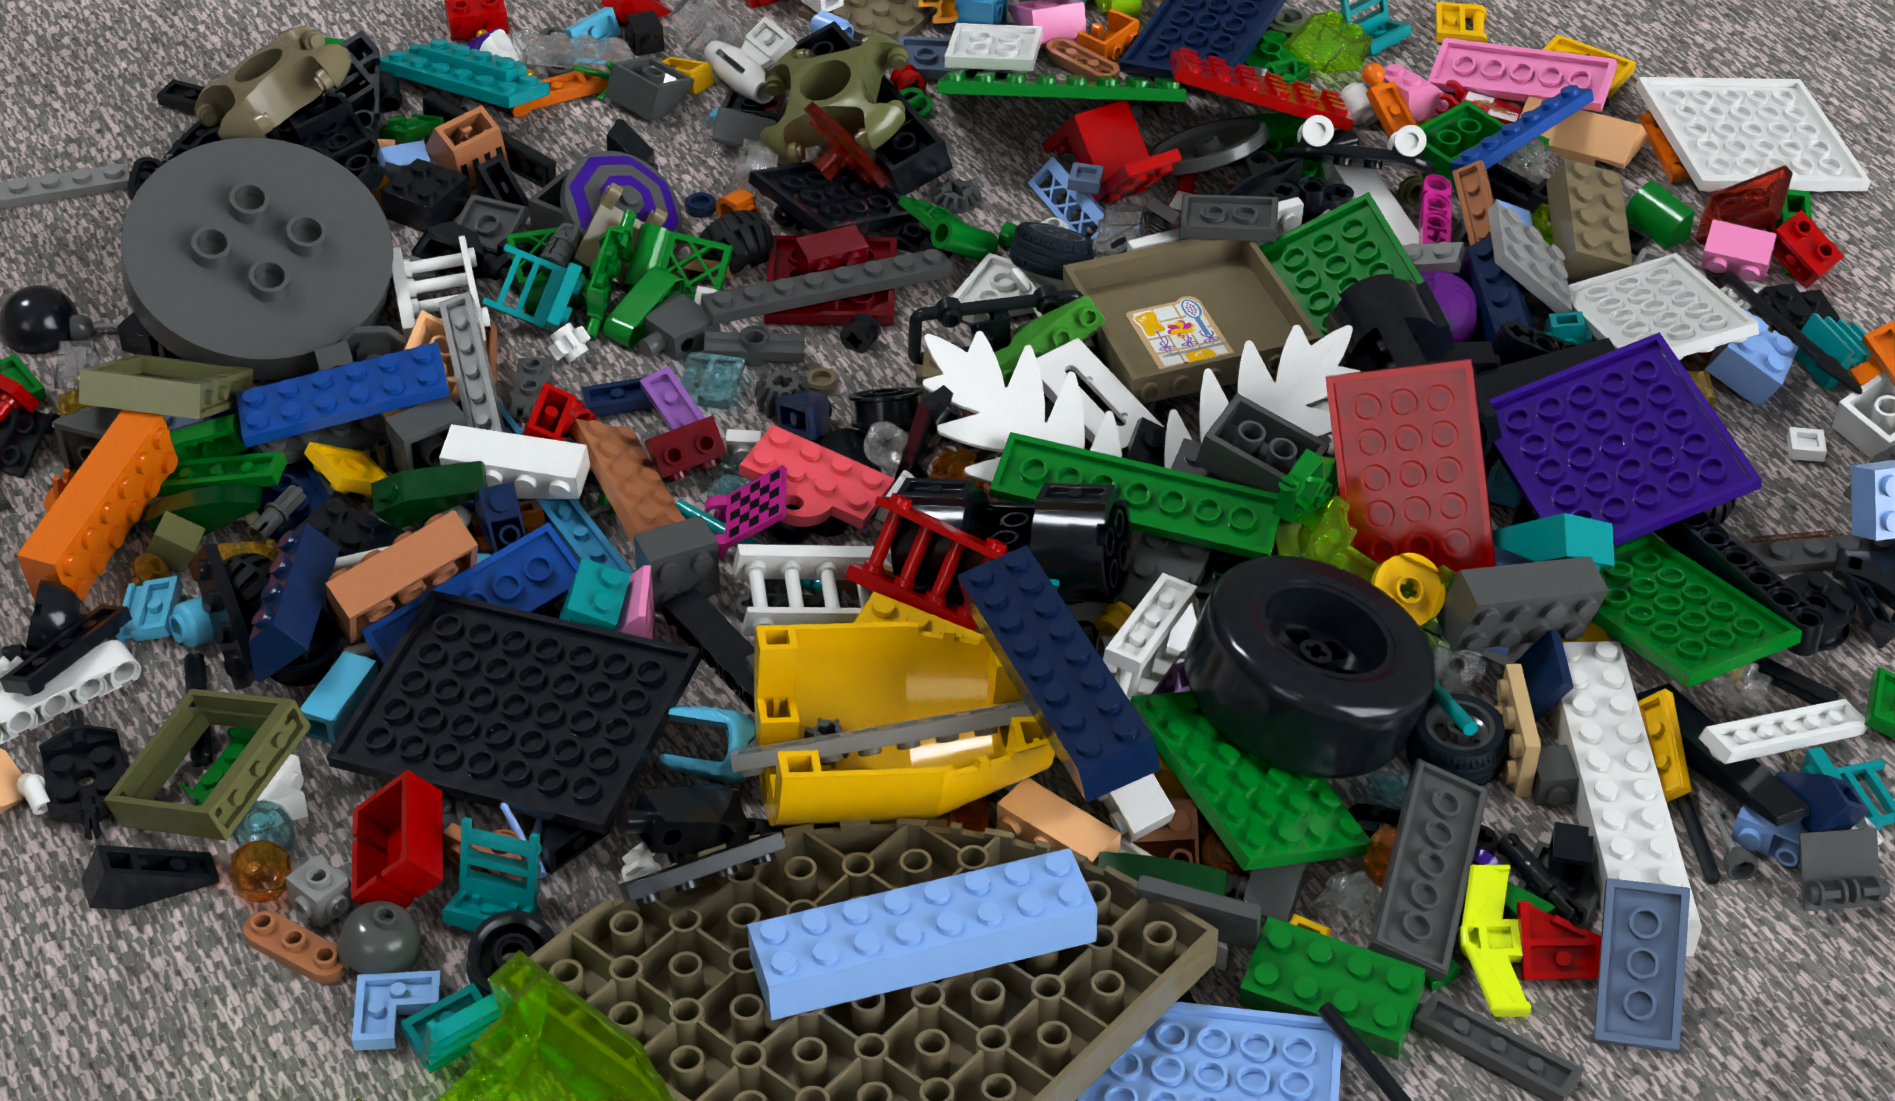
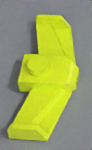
(1492, 941)

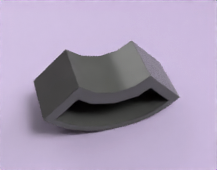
(1275, 889)

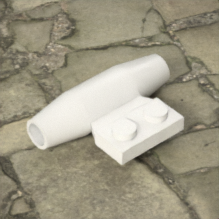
(745, 66)

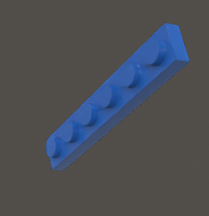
(1528, 127)

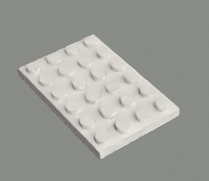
(1661, 298)

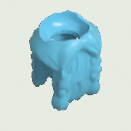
(739, 732)

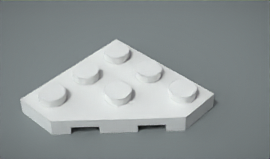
(993, 281)

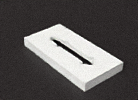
(1101, 380)

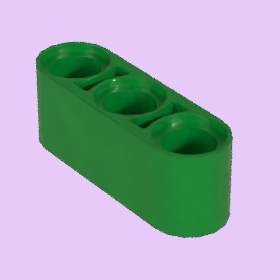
(626, 321)

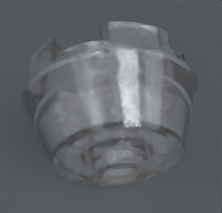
(751, 157)

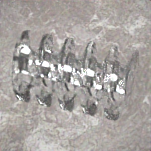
(885, 445)

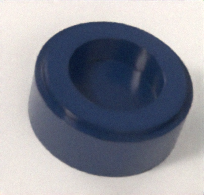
(700, 205)

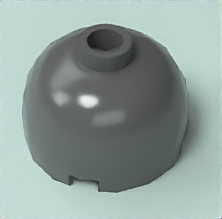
(379, 939)

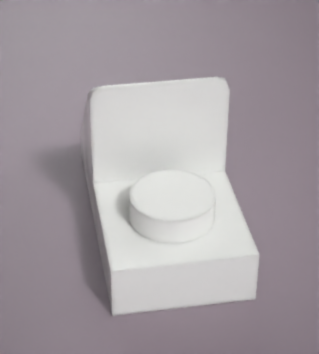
(286, 788)

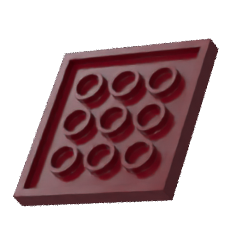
(836, 312)

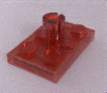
(841, 150)
(1750, 203)

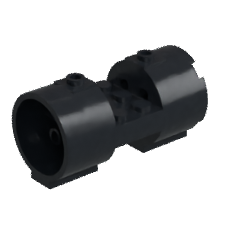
(1400, 327)
(1071, 529)

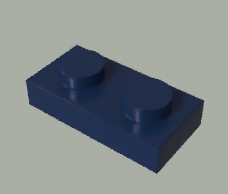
(615, 397)

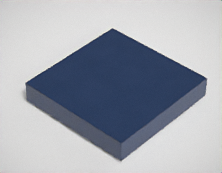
(1546, 673)

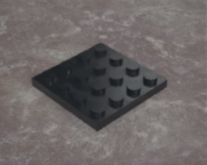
(832, 203)

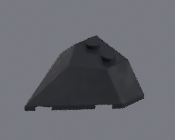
(363, 81)

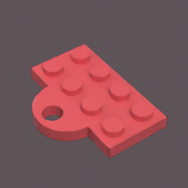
(817, 479)

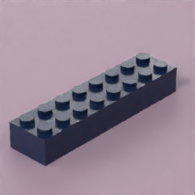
(1059, 674)

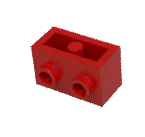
(470, 16)
(1805, 249)
(550, 414)

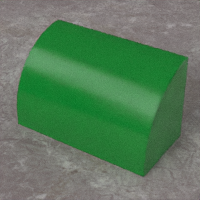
(1660, 215)
(209, 438)

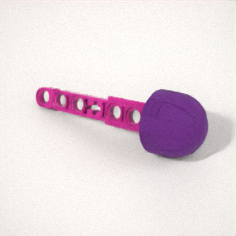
(1450, 291)

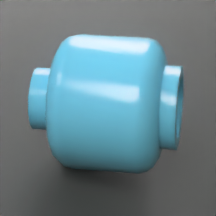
(191, 624)

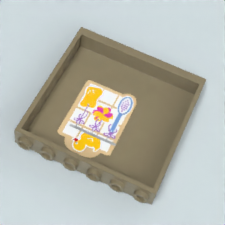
(1187, 311)

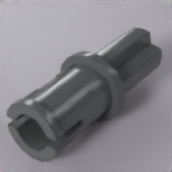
(276, 514)

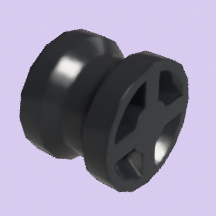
(860, 333)

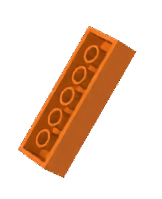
(100, 504)

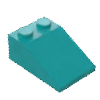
(1559, 538)

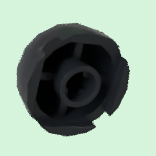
(53, 613)

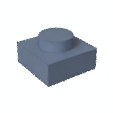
(1085, 178)

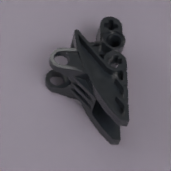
(1285, 182)

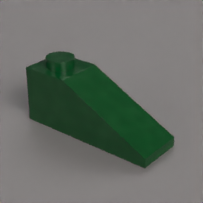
(424, 492)

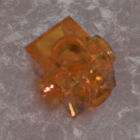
(952, 465)

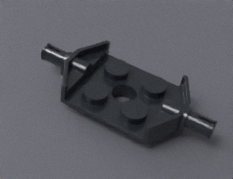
(79, 754)

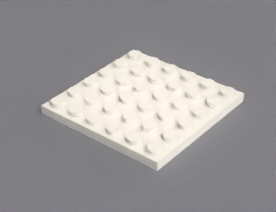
(1748, 127)

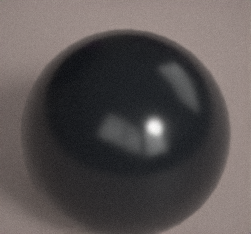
(36, 319)

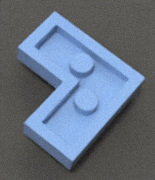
(385, 997)

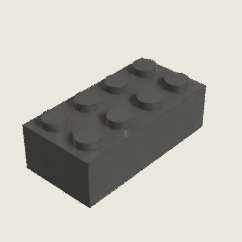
(1521, 603)

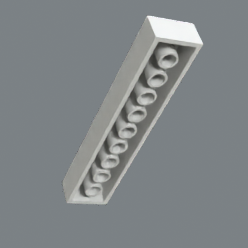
(1618, 776)

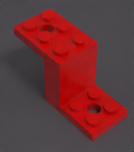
(1112, 140)

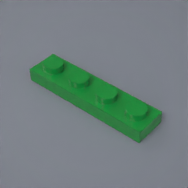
(246, 469)

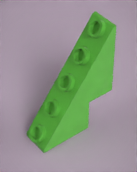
(1050, 332)

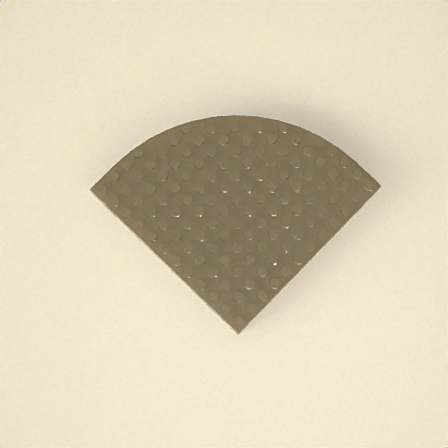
(1009, 1032)

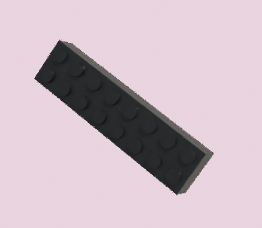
(915, 151)

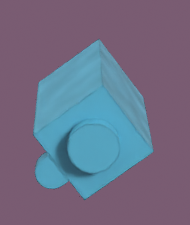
(338, 696)

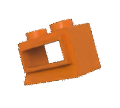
(1119, 36)

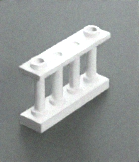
(408, 288)
(796, 564)
(1141, 643)

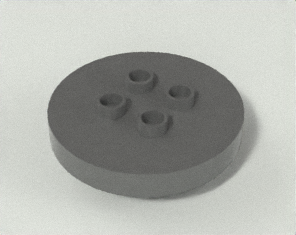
(255, 255)

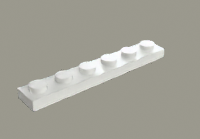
(1783, 731)

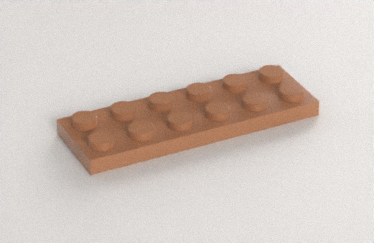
(627, 477)

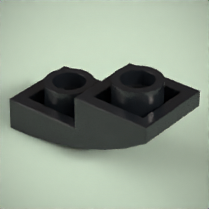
(914, 238)

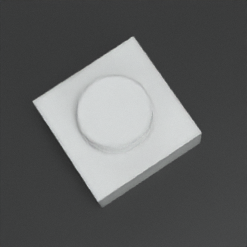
(741, 442)
(1806, 444)

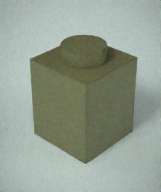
(176, 541)

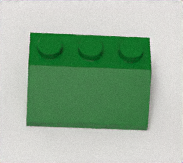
(1455, 132)

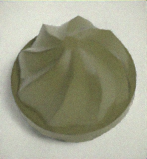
(1410, 190)

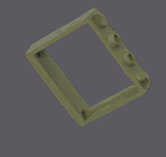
(163, 386)
(279, 732)

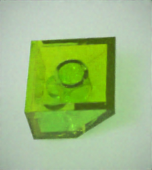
(1330, 42)

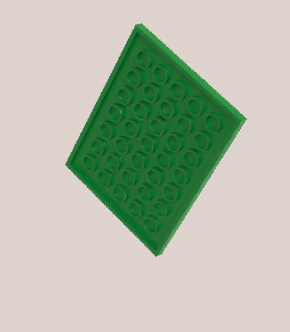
(1073, 87)

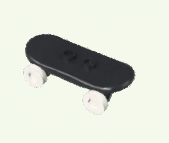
(1402, 149)

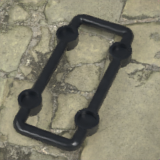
(950, 312)

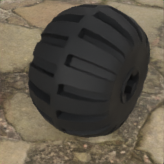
(746, 233)
(248, 578)

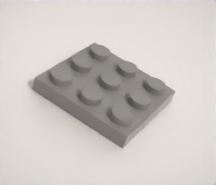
(1529, 258)

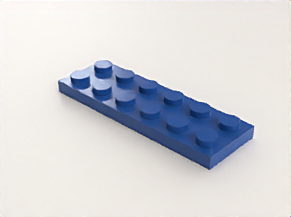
(342, 394)
(520, 576)

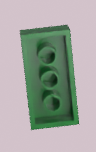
(1304, 970)

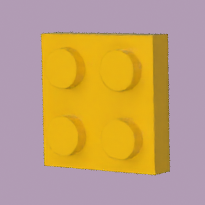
(345, 468)

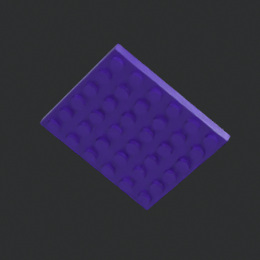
(1620, 442)

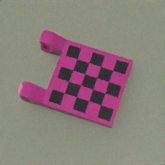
(750, 508)

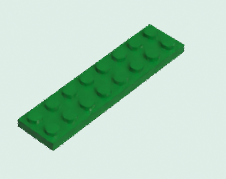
(1158, 498)

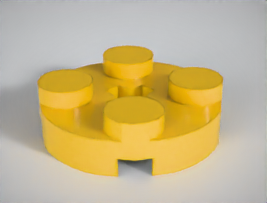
(1424, 580)

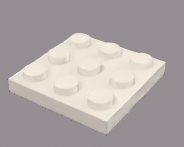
(993, 47)

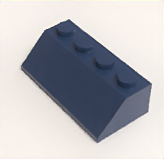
(1496, 292)
(291, 600)

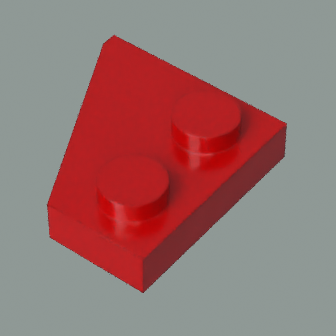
(1555, 947)

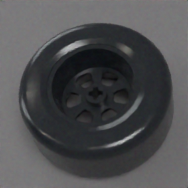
(1309, 667)

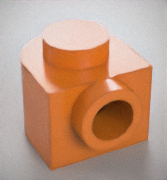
(737, 200)

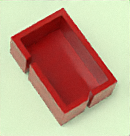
(397, 842)

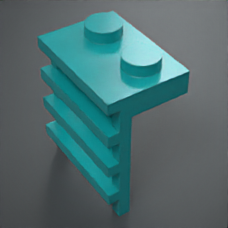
(1376, 24)
(553, 303)
(1836, 340)
(595, 595)
(1818, 762)
(488, 894)
(449, 1026)

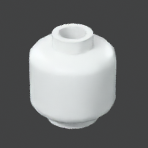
(1358, 103)

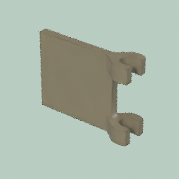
(609, 216)

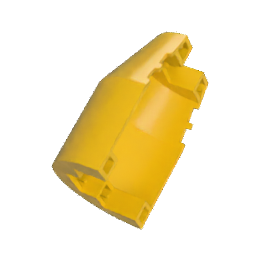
(878, 678)

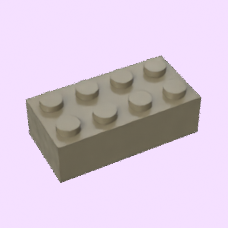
(1588, 219)

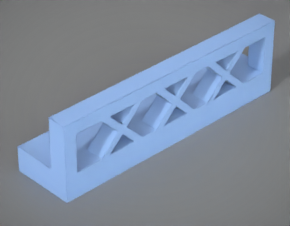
(1086, 202)

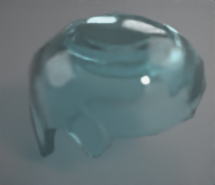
(266, 822)

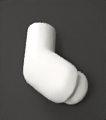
(33, 789)

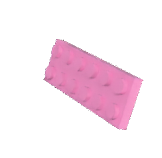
(1520, 71)

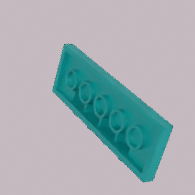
(466, 72)

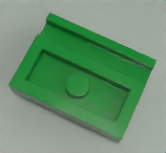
(410, 129)

